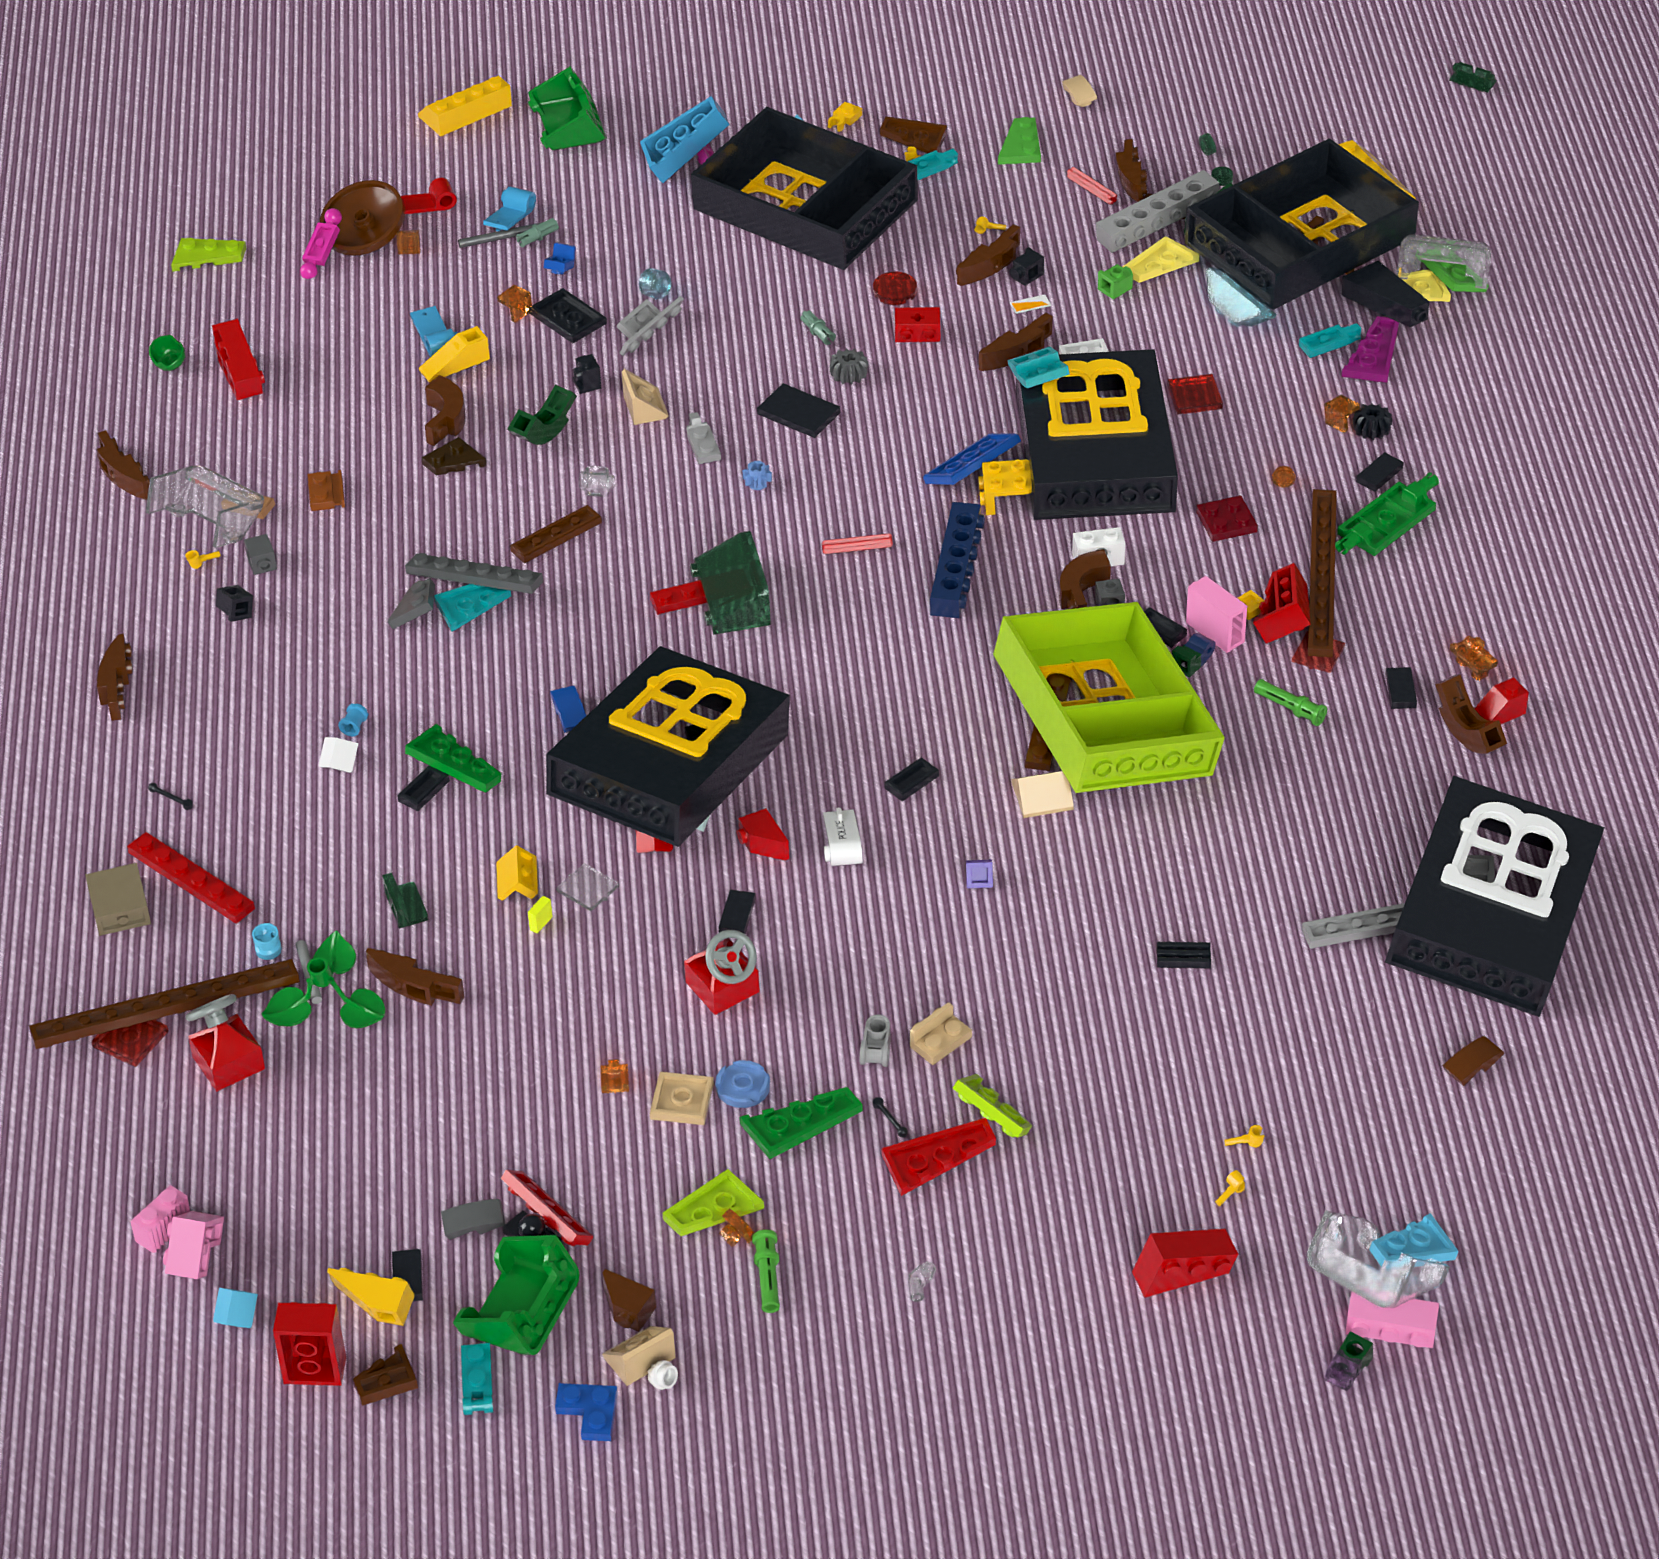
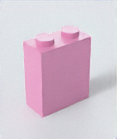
(1216, 614)

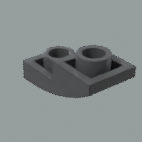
(472, 1216)

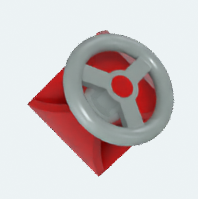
(722, 972)
(226, 1046)

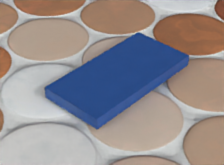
(971, 458)

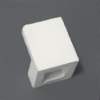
(338, 754)

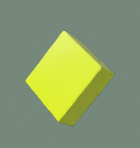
(540, 914)

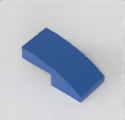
(568, 707)

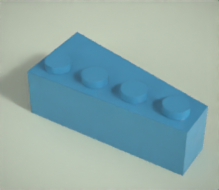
(683, 138)

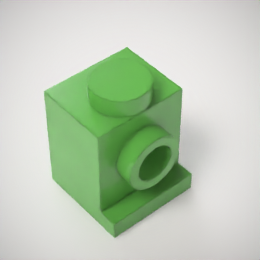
(1115, 281)

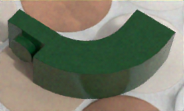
(547, 421)

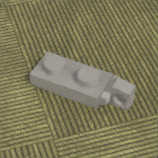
(702, 440)

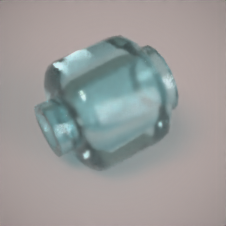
(655, 283)

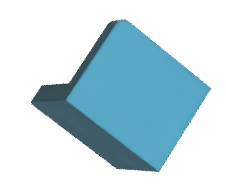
(235, 1307)

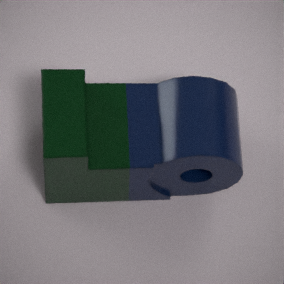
(1195, 652)

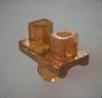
(1472, 654)

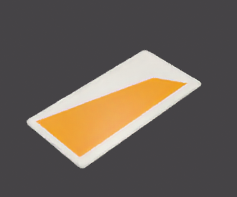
(1030, 304)

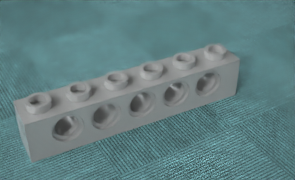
(1154, 211)

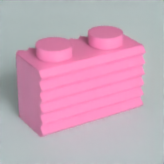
(152, 1222)

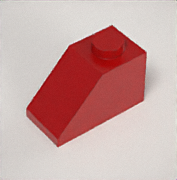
(1504, 702)
(763, 835)

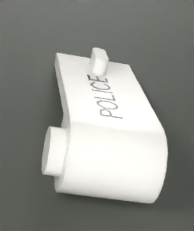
(843, 838)

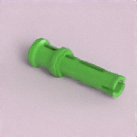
(1300, 706)
(766, 1260)

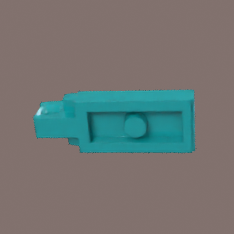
(934, 162)
(1329, 339)

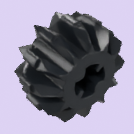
(1372, 421)

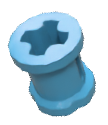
(351, 723)

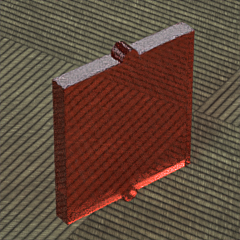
(1320, 663)

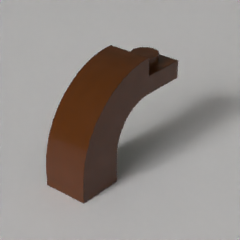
(449, 400)
(1080, 575)
(1464, 721)

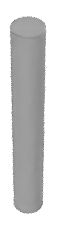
(304, 959)

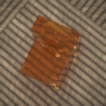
(517, 300)
(1338, 410)

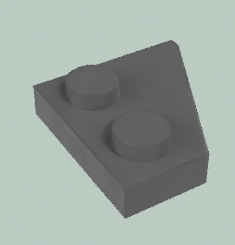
(416, 602)

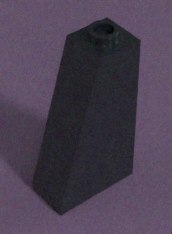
(1385, 293)

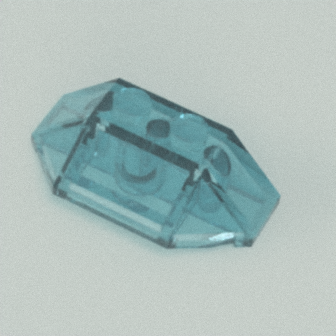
(1235, 301)

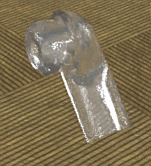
(919, 1278)

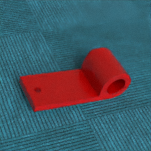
(439, 198)

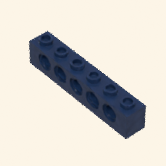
(956, 560)

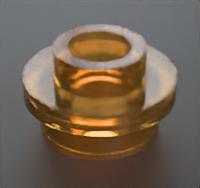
(1283, 476)

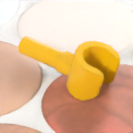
(911, 154)
(983, 223)
(195, 560)
(1253, 1137)
(1237, 1184)

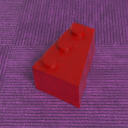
(237, 360)
(1285, 605)
(1183, 1259)

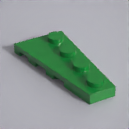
(447, 756)
(793, 1125)

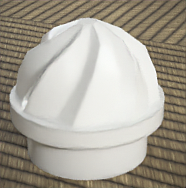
(662, 1375)

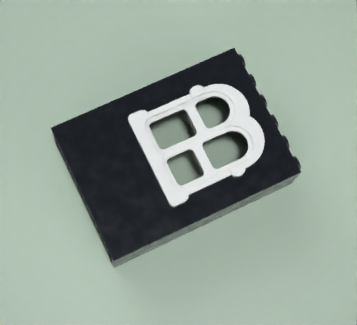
(1480, 931)

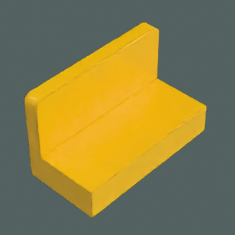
(517, 873)

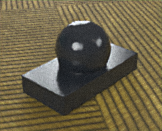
(527, 1225)

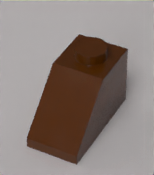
(628, 1300)

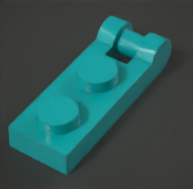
(477, 1378)

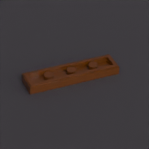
(555, 534)

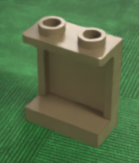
(118, 899)

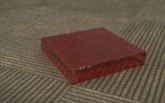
(1195, 394)
(132, 1042)

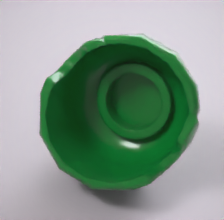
(167, 353)

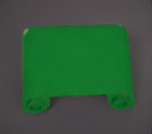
(566, 112)
(527, 1296)

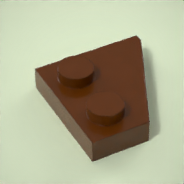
(386, 1378)

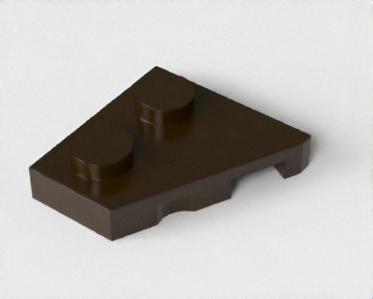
(452, 458)

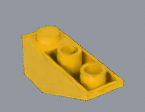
(459, 353)
(378, 1296)

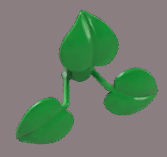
(333, 956)

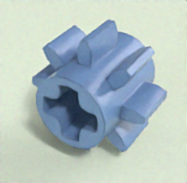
(757, 475)

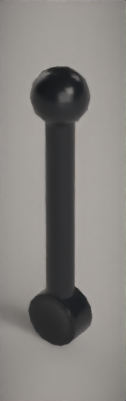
(187, 804)
(878, 1103)

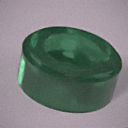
(1207, 144)
(1222, 175)

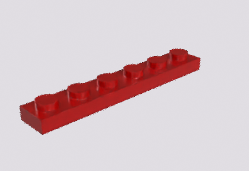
(191, 877)

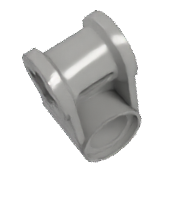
(876, 1041)

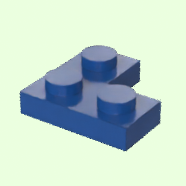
(594, 1403)

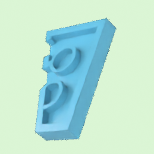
(1419, 1240)

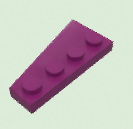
(1374, 353)

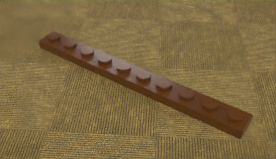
(1322, 573)
(162, 1004)

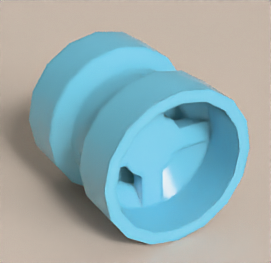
(266, 941)

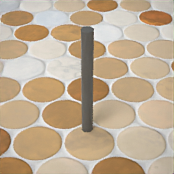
(494, 236)

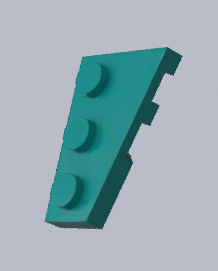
(468, 602)

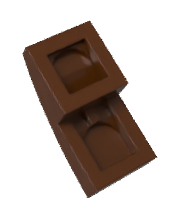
(1472, 1058)

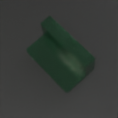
(404, 902)

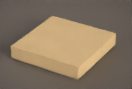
(682, 1098)

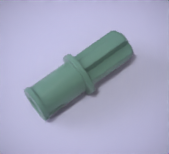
(537, 232)
(817, 327)

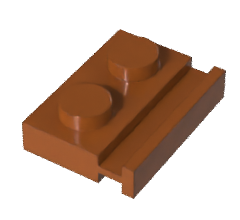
(325, 490)

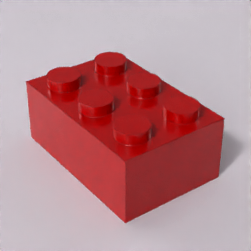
(309, 1343)

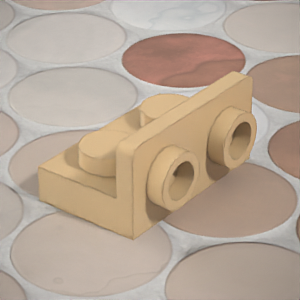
(938, 1034)

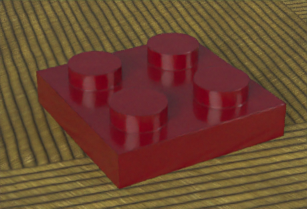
(1226, 518)

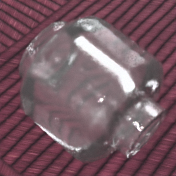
(596, 481)

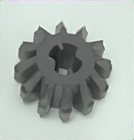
(848, 366)

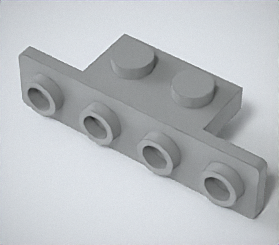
(643, 320)

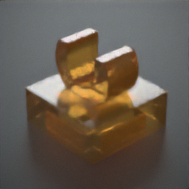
(408, 242)
(614, 1077)
(735, 1229)

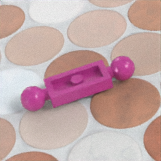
(321, 243)

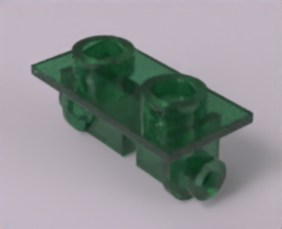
(1481, 80)

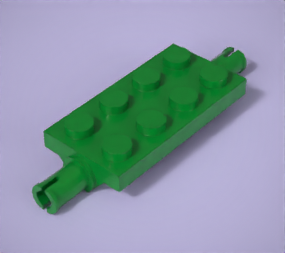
(1388, 517)

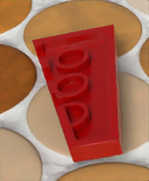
(931, 1155)

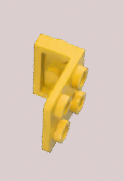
(1003, 479)

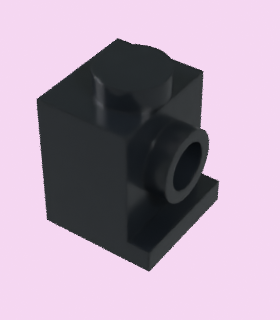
(1027, 267)
(586, 374)
(234, 602)

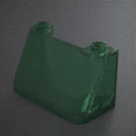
(733, 585)

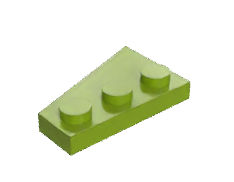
(202, 251)
(987, 1101)
(709, 1202)

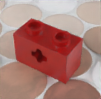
(917, 324)

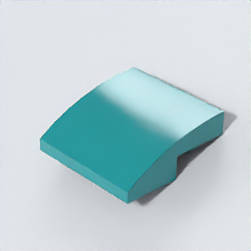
(1038, 367)

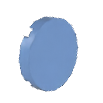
(742, 1084)

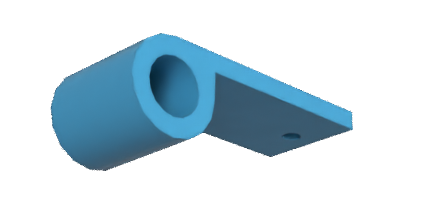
(516, 206)
(431, 329)

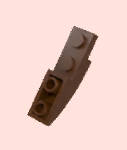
(1130, 171)
(989, 260)
(1015, 345)
(121, 469)
(113, 675)
(405, 978)

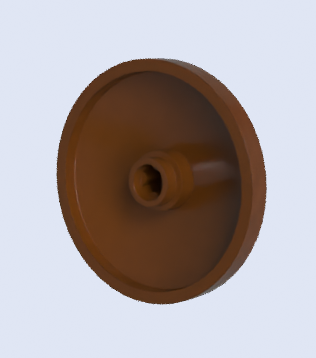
(370, 216)

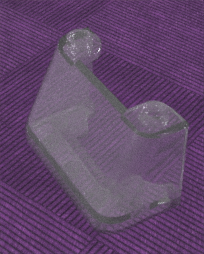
(1470, 253)
(1343, 1255)

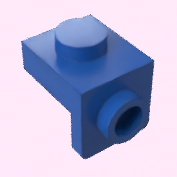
(562, 258)

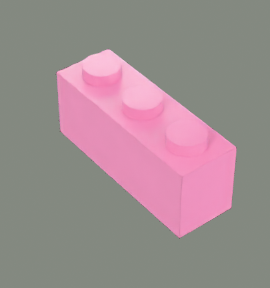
(1407, 1324)

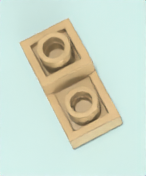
(1079, 90)

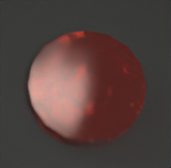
(894, 288)

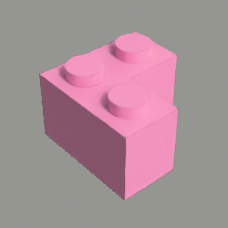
(191, 1243)

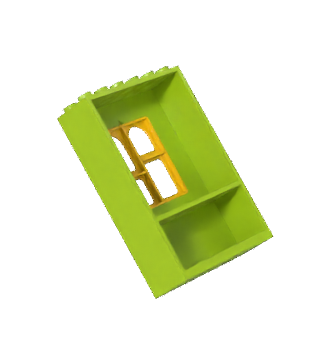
(1145, 739)

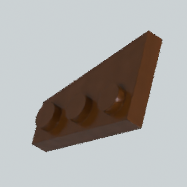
(918, 134)

